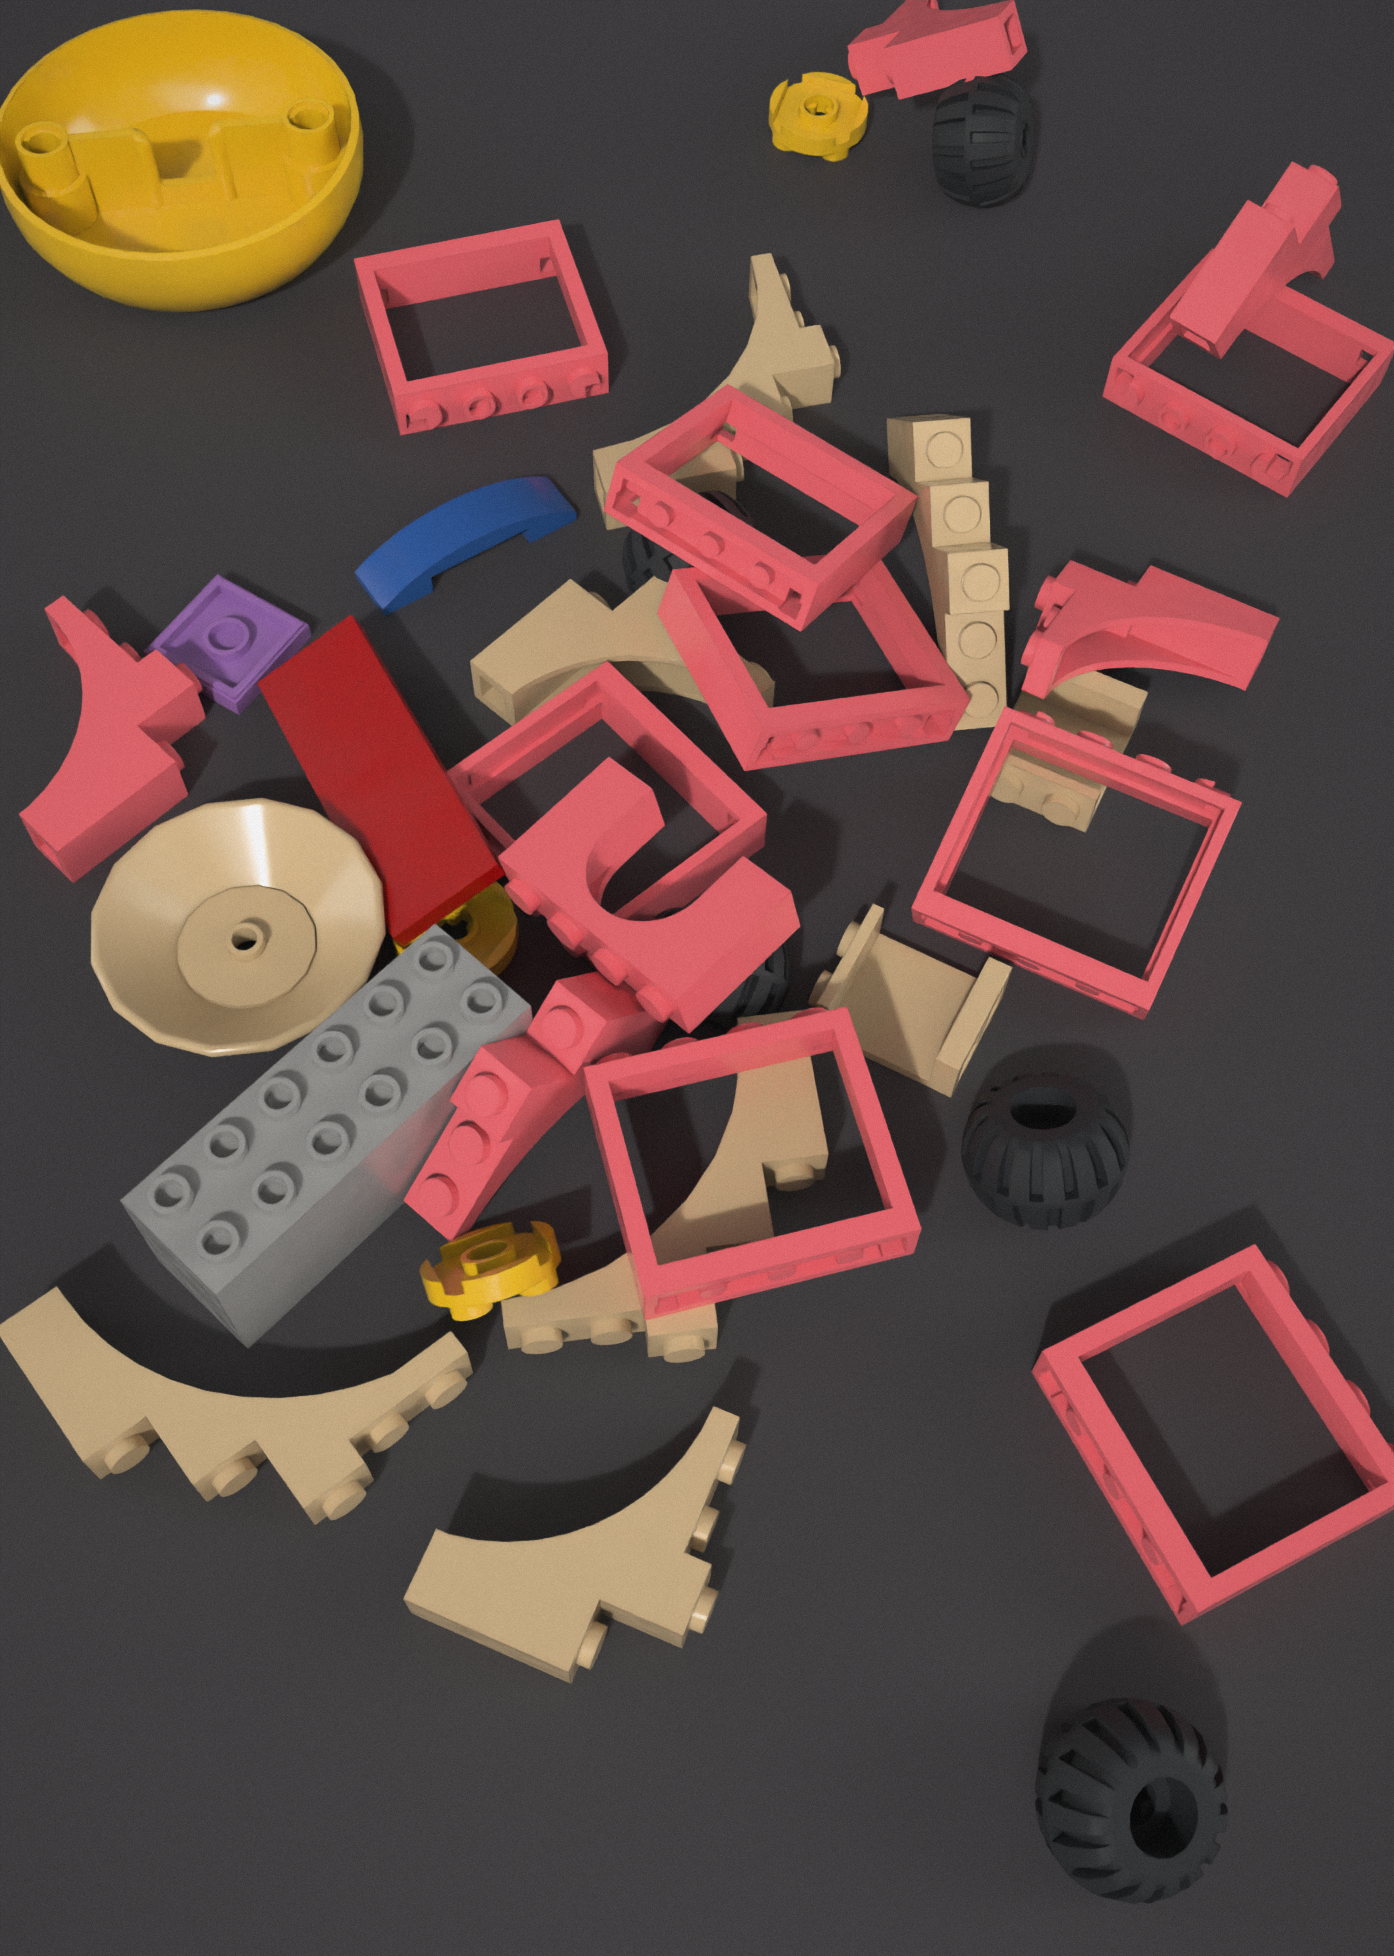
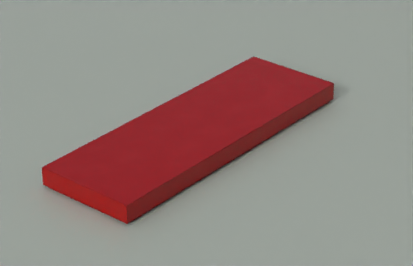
(380, 778)

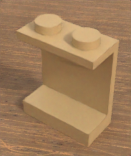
(1078, 704)
(910, 1006)

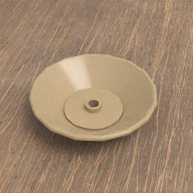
(229, 877)

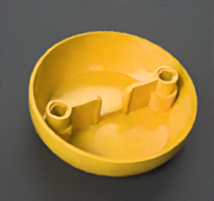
(182, 158)

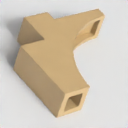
(575, 635)
(548, 1593)

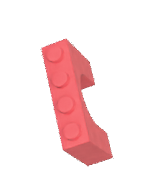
(674, 963)

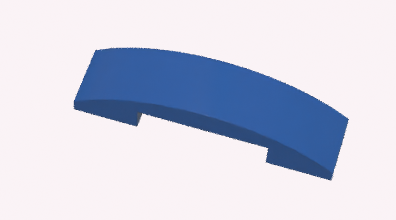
(457, 531)

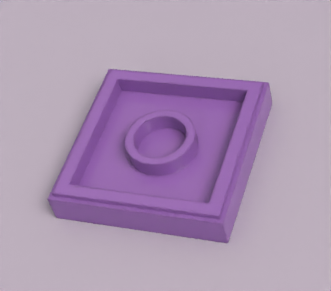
(231, 641)

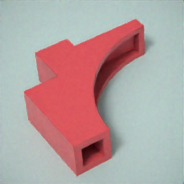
(934, 48)
(1259, 257)
(1154, 623)
(122, 756)
(521, 1091)

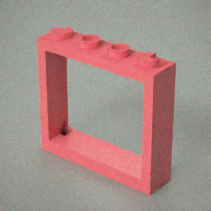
(468, 267)
(1285, 320)
(733, 549)
(819, 729)
(660, 743)
(1093, 759)
(774, 1260)
(1127, 1483)

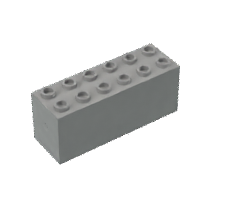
(324, 1138)

